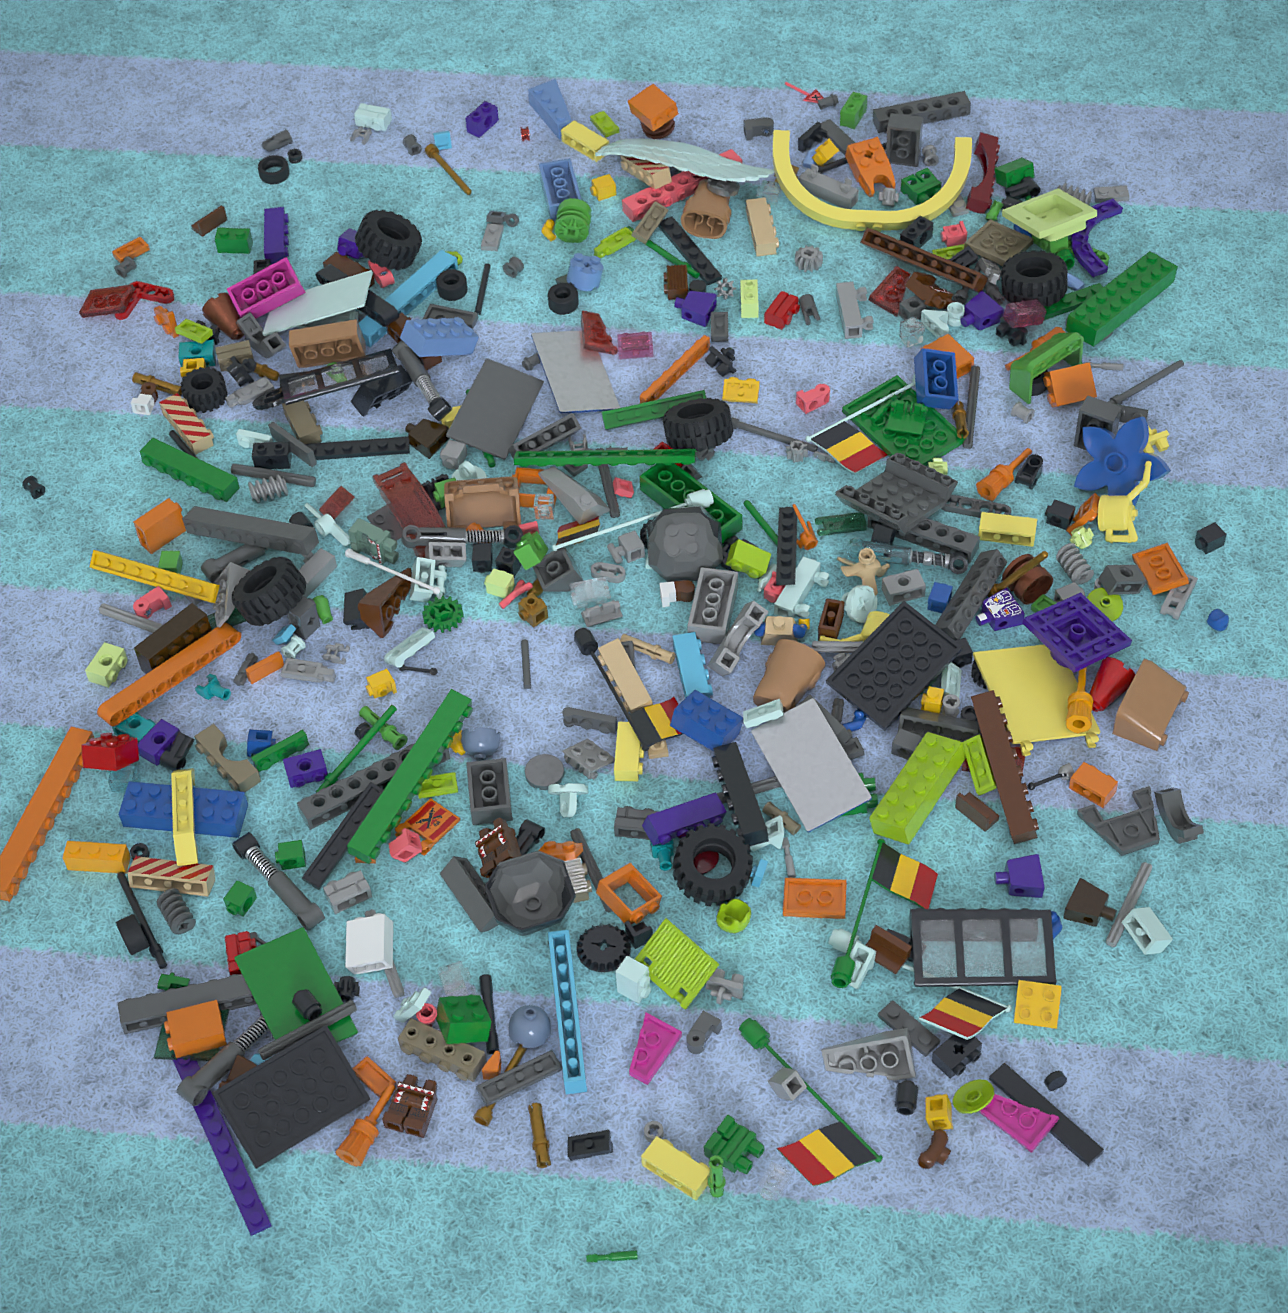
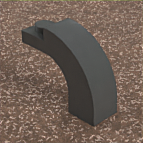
(264, 345)
(1175, 816)

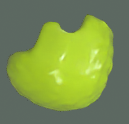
(733, 916)

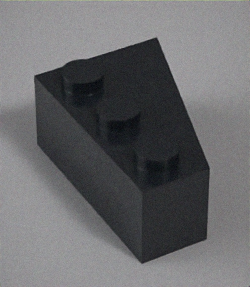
(375, 392)

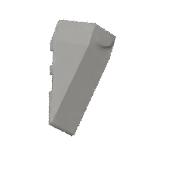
(576, 498)
(878, 1054)

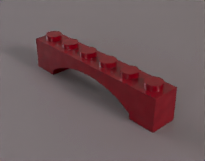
(986, 150)

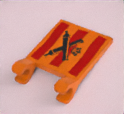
(430, 822)

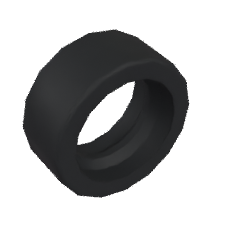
(273, 177)

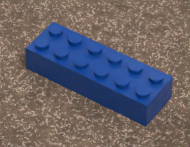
(214, 810)

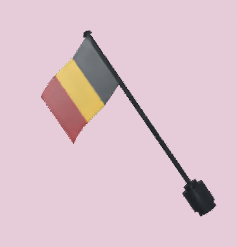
(649, 723)

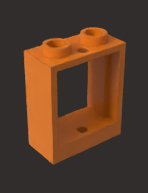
(530, 475)
(620, 877)

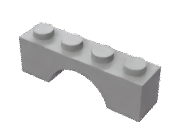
(729, 650)

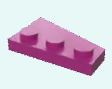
(653, 1048)
(1020, 1122)

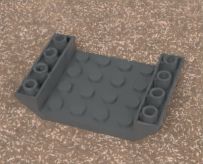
(901, 494)

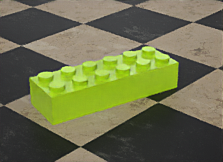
(917, 788)

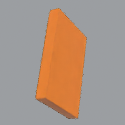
(1160, 569)
(815, 898)

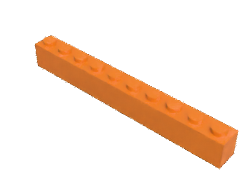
(41, 812)

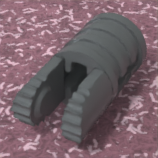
(277, 141)
(808, 308)

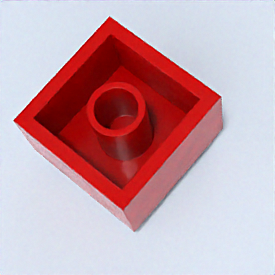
(110, 752)

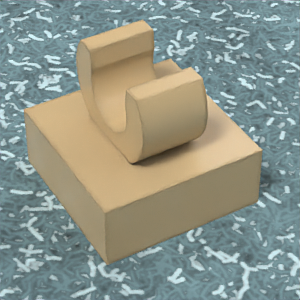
(658, 750)

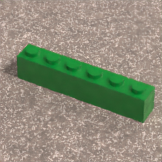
(189, 470)

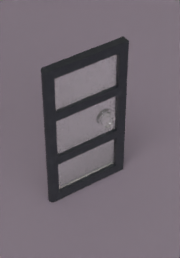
(339, 376)
(982, 948)

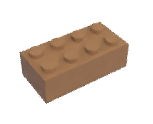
(327, 343)

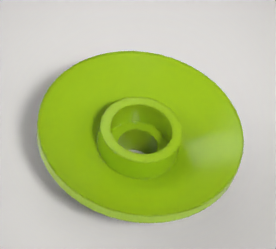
(1113, 609)
(973, 1096)

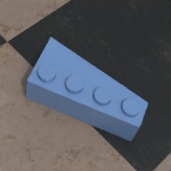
(550, 106)

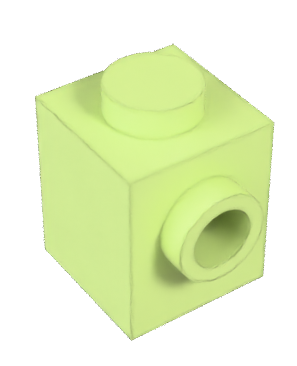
(499, 583)

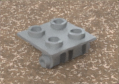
(587, 757)

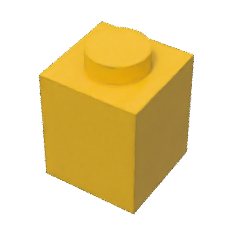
(603, 187)

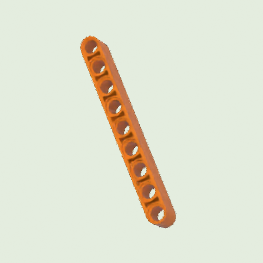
(168, 674)

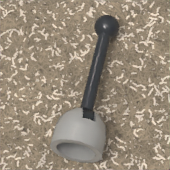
(1064, 772)

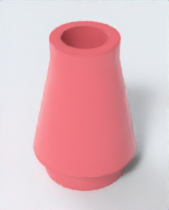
(427, 1014)

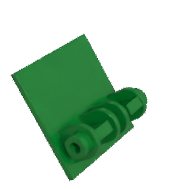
(907, 417)

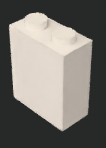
(369, 944)

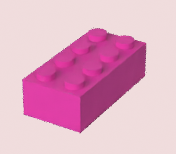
(266, 289)

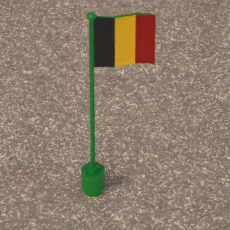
(898, 876)
(827, 1150)

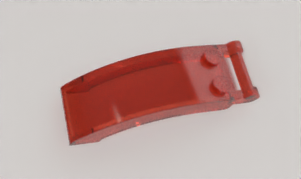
(408, 501)

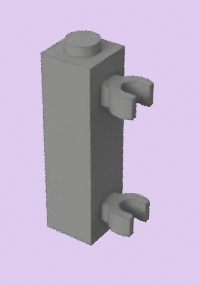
(829, 189)
(849, 310)
(317, 569)

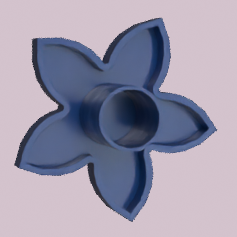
(1118, 459)

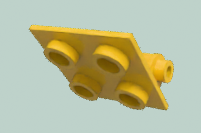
(1037, 1004)

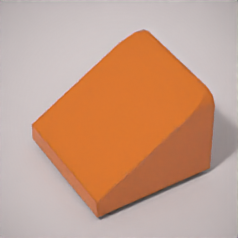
(492, 1067)

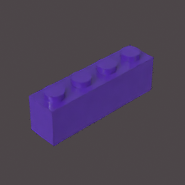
(275, 234)
(678, 820)

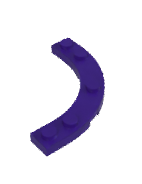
(1079, 240)

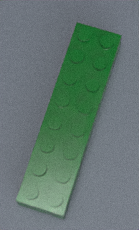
(1121, 298)

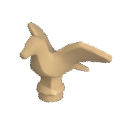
(865, 568)

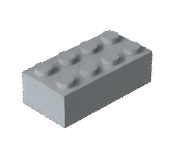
(713, 604)

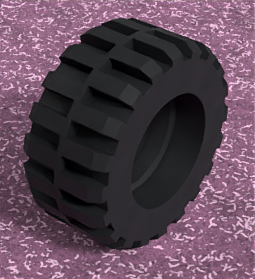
(388, 239)
(1034, 277)
(698, 424)
(269, 591)
(716, 840)

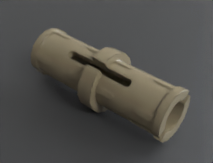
(788, 823)

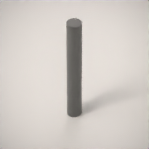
(526, 664)

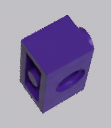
(482, 119)
(157, 741)
(311, 762)

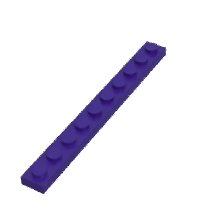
(227, 1155)

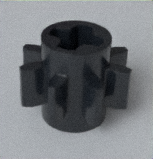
(347, 988)

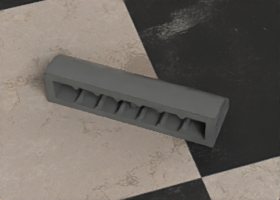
(923, 721)
(470, 892)

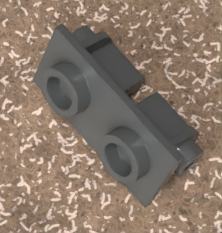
(1129, 413)

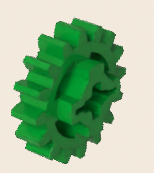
(442, 614)

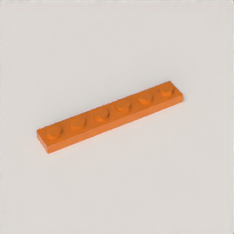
(676, 371)

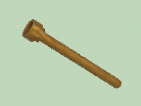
(433, 152)
(1017, 574)
(484, 1115)

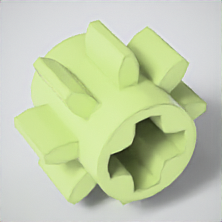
(939, 466)
(1081, 537)

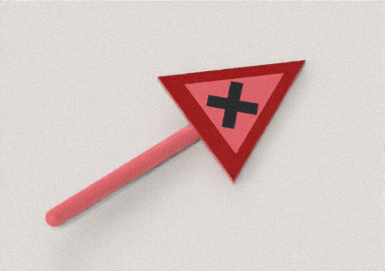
(812, 97)

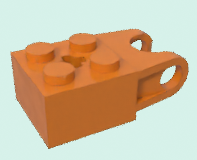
(870, 165)

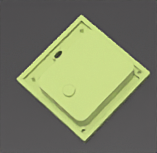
(1051, 215)

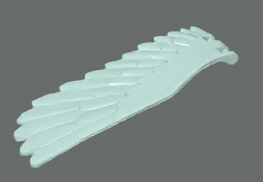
(685, 158)

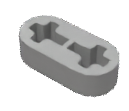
(609, 571)

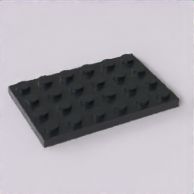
(894, 665)
(290, 1096)

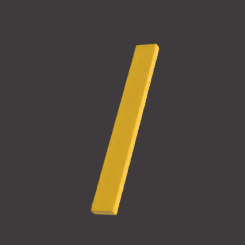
(154, 576)

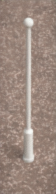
(366, 560)

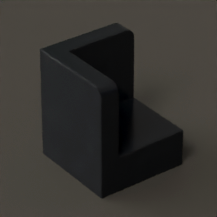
(638, 934)

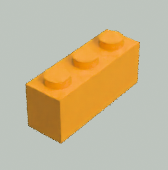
(96, 857)

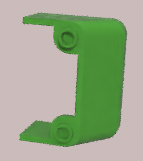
(1061, 346)

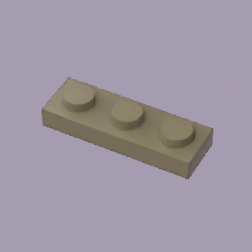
(650, 222)

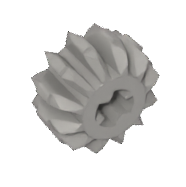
(808, 258)

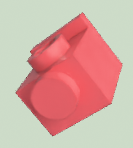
(954, 234)
(773, 591)
(405, 846)

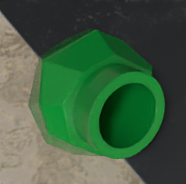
(1068, 257)

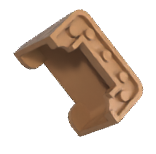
(482, 501)
(1149, 706)

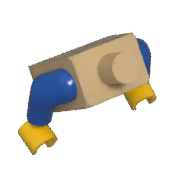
(781, 627)

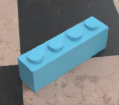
(691, 663)

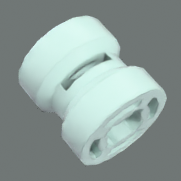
(955, 312)

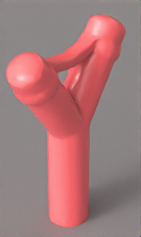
(519, 589)

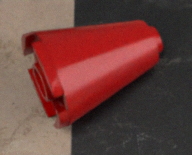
(1110, 683)

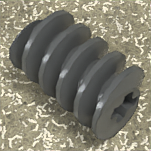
(175, 911)

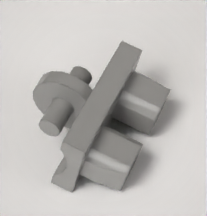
(725, 988)

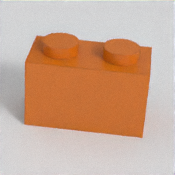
(1093, 784)

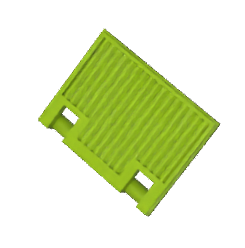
(677, 963)

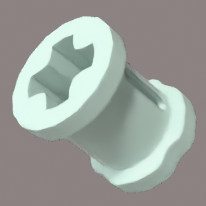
(293, 647)

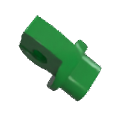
(172, 982)

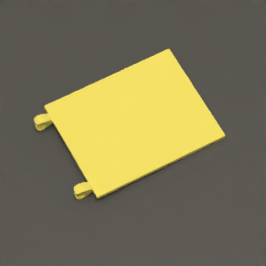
(1032, 694)

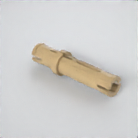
(653, 651)

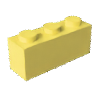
(583, 140)
(1007, 529)
(627, 754)
(676, 1167)

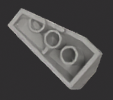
(227, 580)

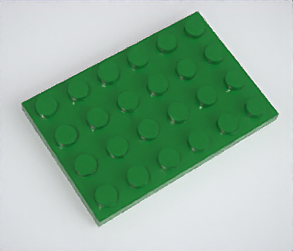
(937, 436)

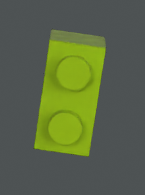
(748, 559)

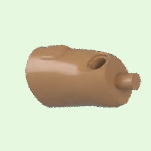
(706, 213)
(789, 674)

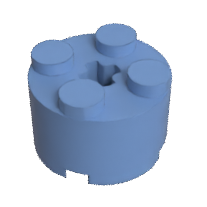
(585, 272)

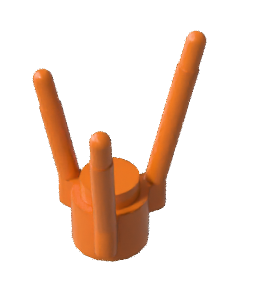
(807, 538)

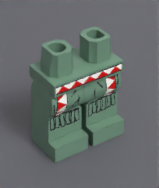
(373, 541)

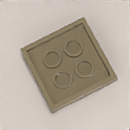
(998, 242)

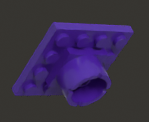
(1076, 632)

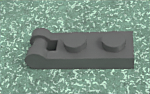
(589, 720)

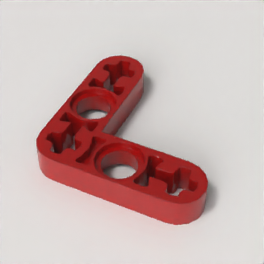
(161, 295)

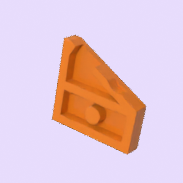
(166, 319)
(1086, 513)
(563, 851)

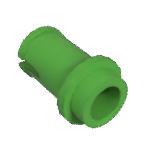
(994, 211)

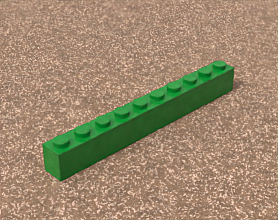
(409, 777)

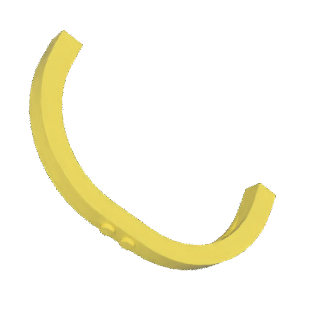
(873, 219)

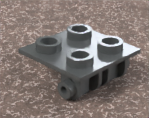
(386, 520)

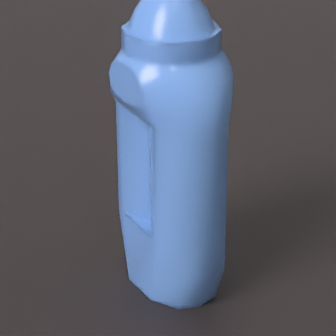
(808, 159)
(1074, 283)

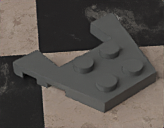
(1127, 831)

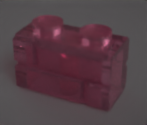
(1024, 313)
(635, 345)

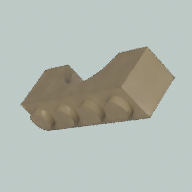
(241, 774)

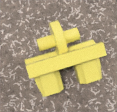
(1157, 439)

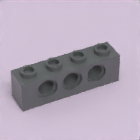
(548, 436)

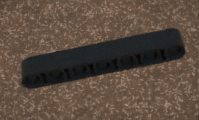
(374, 307)

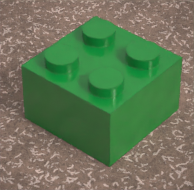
(463, 1019)

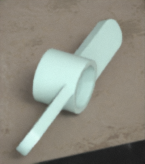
(326, 525)

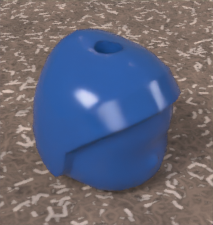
(1218, 620)

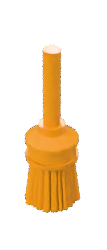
(1079, 706)

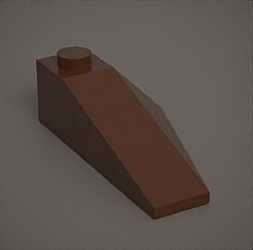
(383, 602)

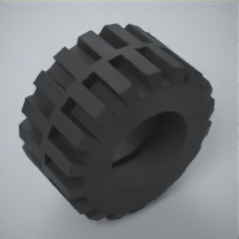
(204, 389)

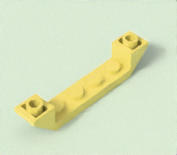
(183, 816)

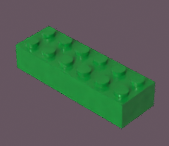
(671, 484)

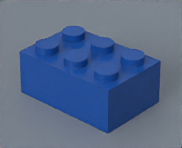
(936, 378)
(706, 721)

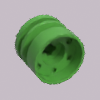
(573, 220)

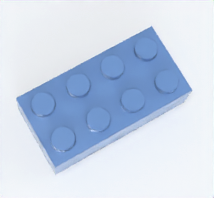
(558, 184)
(439, 337)

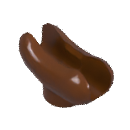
(936, 1151)

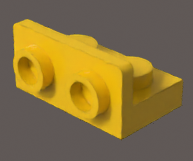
(741, 390)

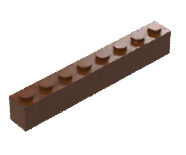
(924, 260)
(1004, 768)

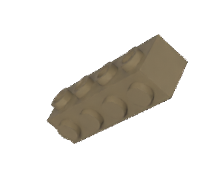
(431, 1047)

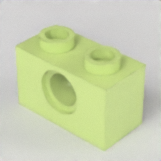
(749, 298)
(106, 665)

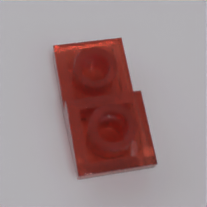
(337, 502)

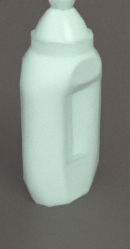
(766, 577)

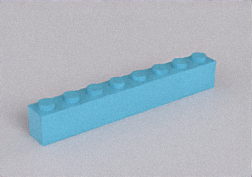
(410, 293)
(567, 1012)

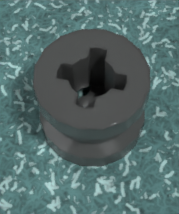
(513, 267)

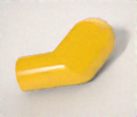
(547, 230)
(456, 745)

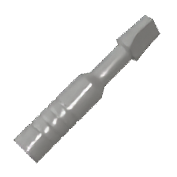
(1107, 366)
(788, 859)

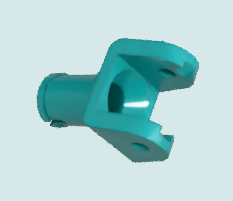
(212, 689)
(663, 853)

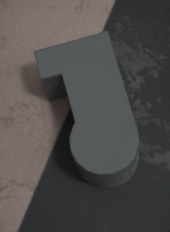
(758, 127)
(701, 1031)

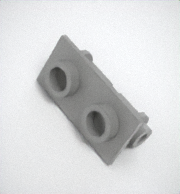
(597, 615)

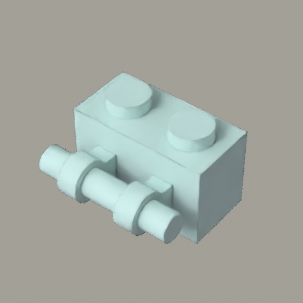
(425, 572)

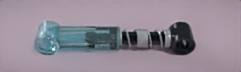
(905, 555)

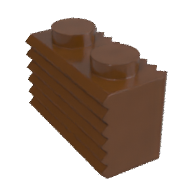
(676, 282)
(831, 618)

